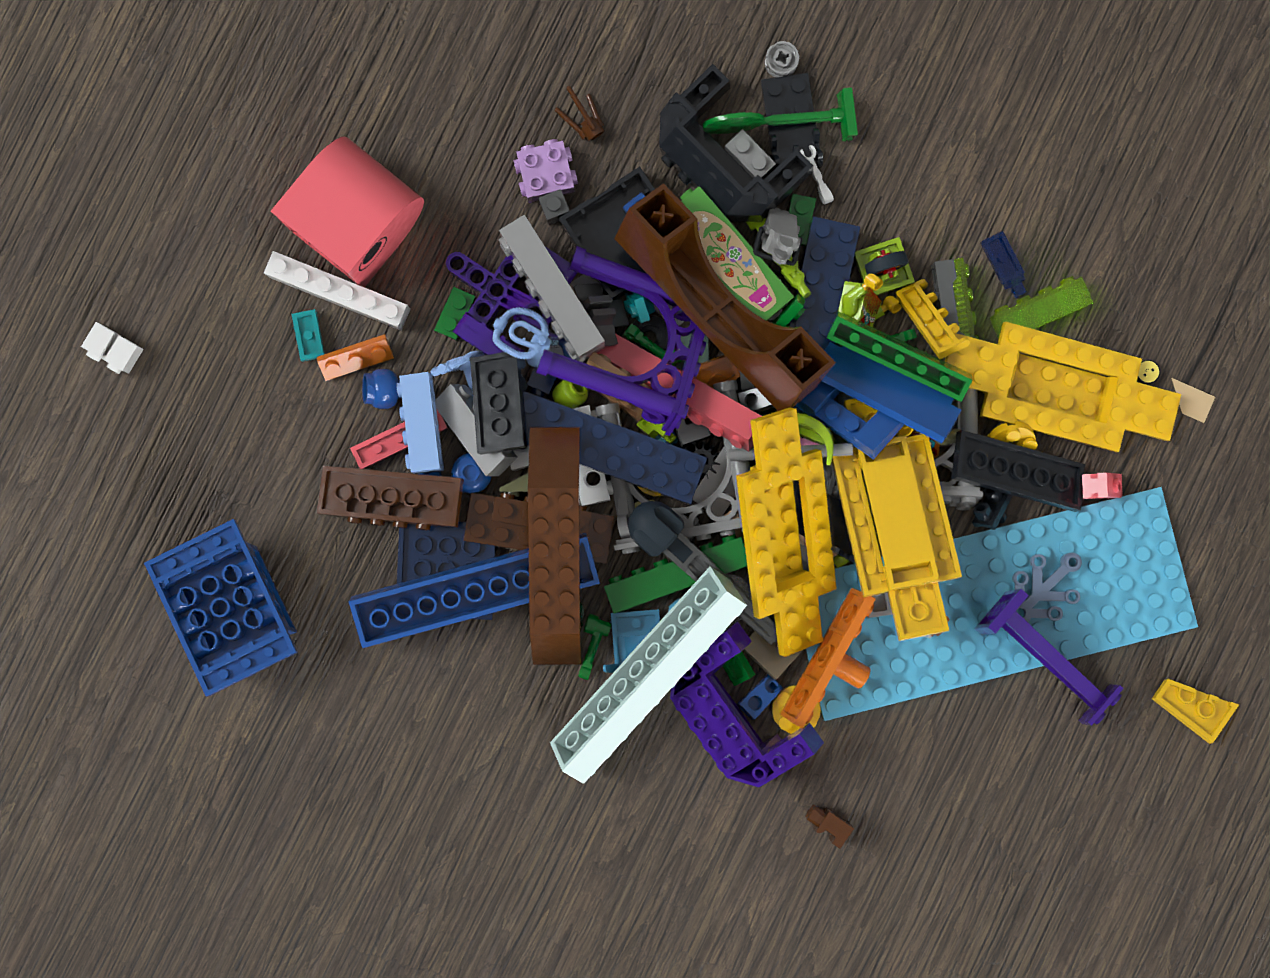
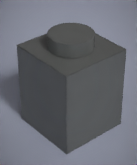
(553, 206)

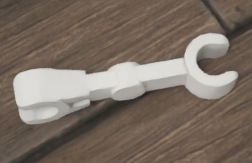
(824, 192)

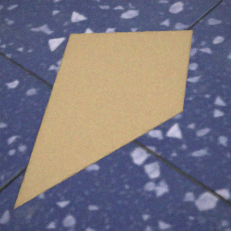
(1193, 401)

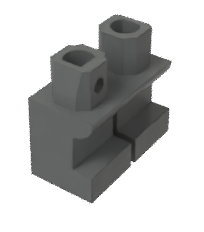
(690, 433)

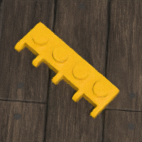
(930, 320)

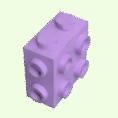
(545, 169)

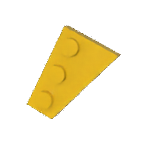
(1197, 710)

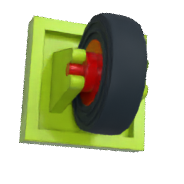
(887, 262)

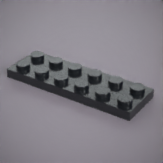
(1018, 471)

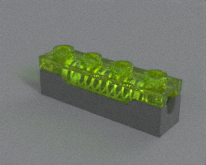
(954, 294)

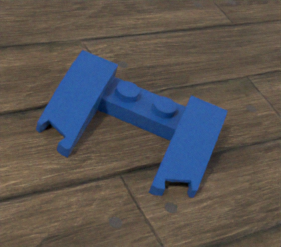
(866, 436)

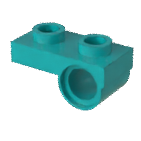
(638, 306)

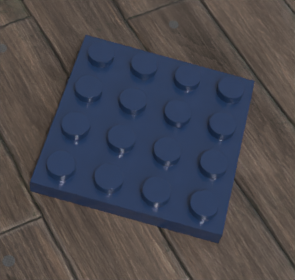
(436, 551)

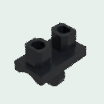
(992, 509)

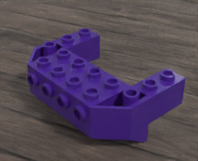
(724, 727)

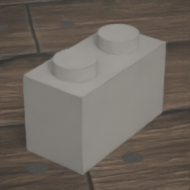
(750, 155)

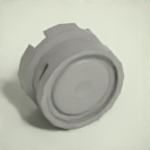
(781, 59)

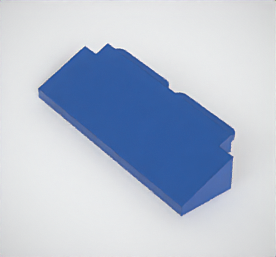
(892, 393)

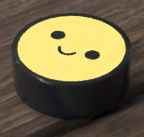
(1148, 372)

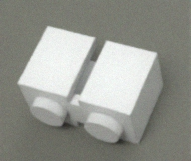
(112, 348)

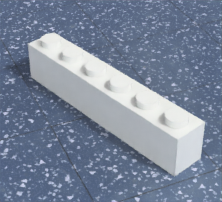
(337, 290)

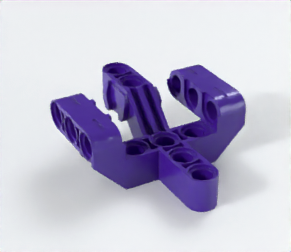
(475, 328)

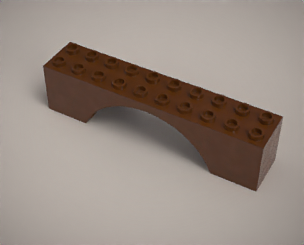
(667, 245)

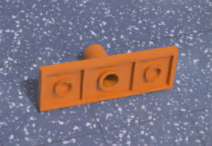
(831, 660)

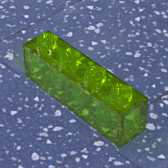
(1046, 307)

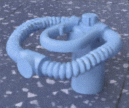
(538, 342)
(460, 363)

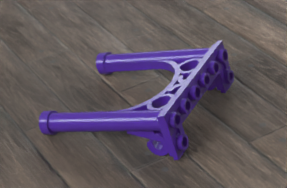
(657, 403)

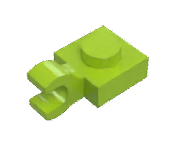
(654, 429)

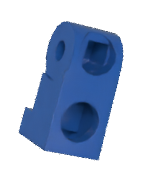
(759, 697)

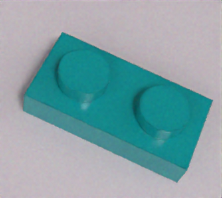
(308, 335)

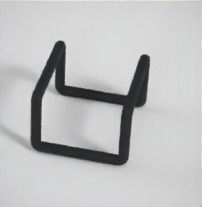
(756, 246)

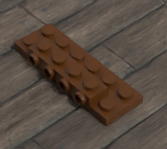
(390, 497)
(505, 524)

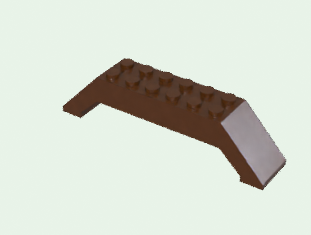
(554, 545)

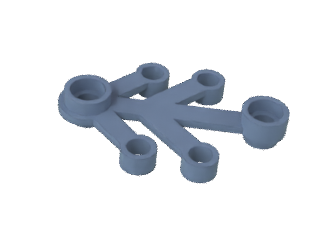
(1042, 592)

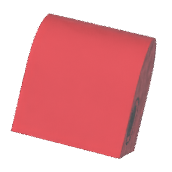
(350, 209)

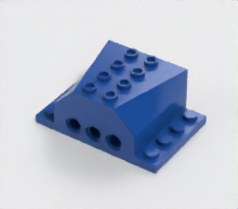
(223, 606)

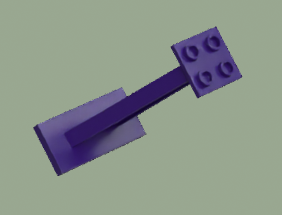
(1004, 615)

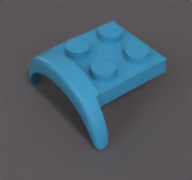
(628, 633)

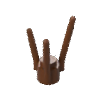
(591, 126)

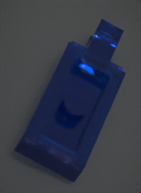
(1005, 263)

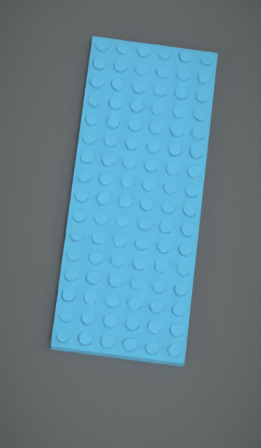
(1126, 584)

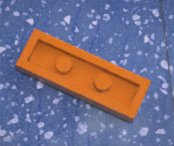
(355, 357)

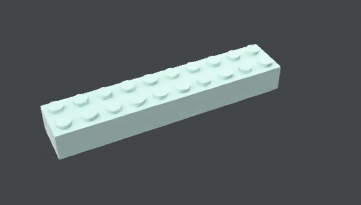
(647, 674)

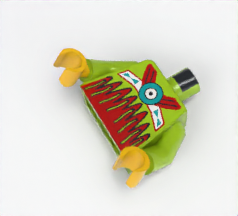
(863, 304)

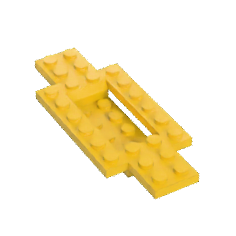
(1063, 398)
(909, 527)
(772, 531)

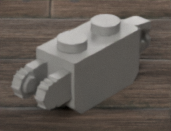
(780, 235)

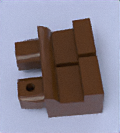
(830, 821)

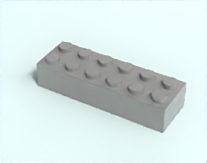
(551, 288)

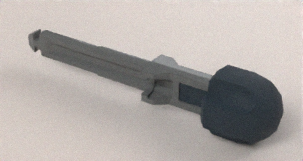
(659, 530)

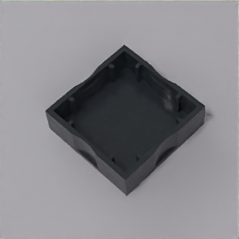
(599, 219)

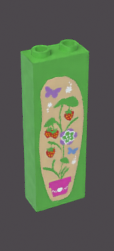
(734, 260)

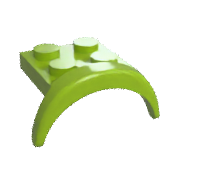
(817, 432)

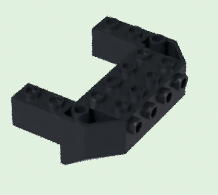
(708, 165)

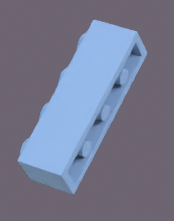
(420, 423)

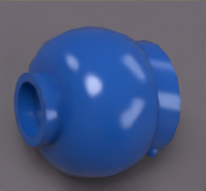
(380, 388)
(470, 472)

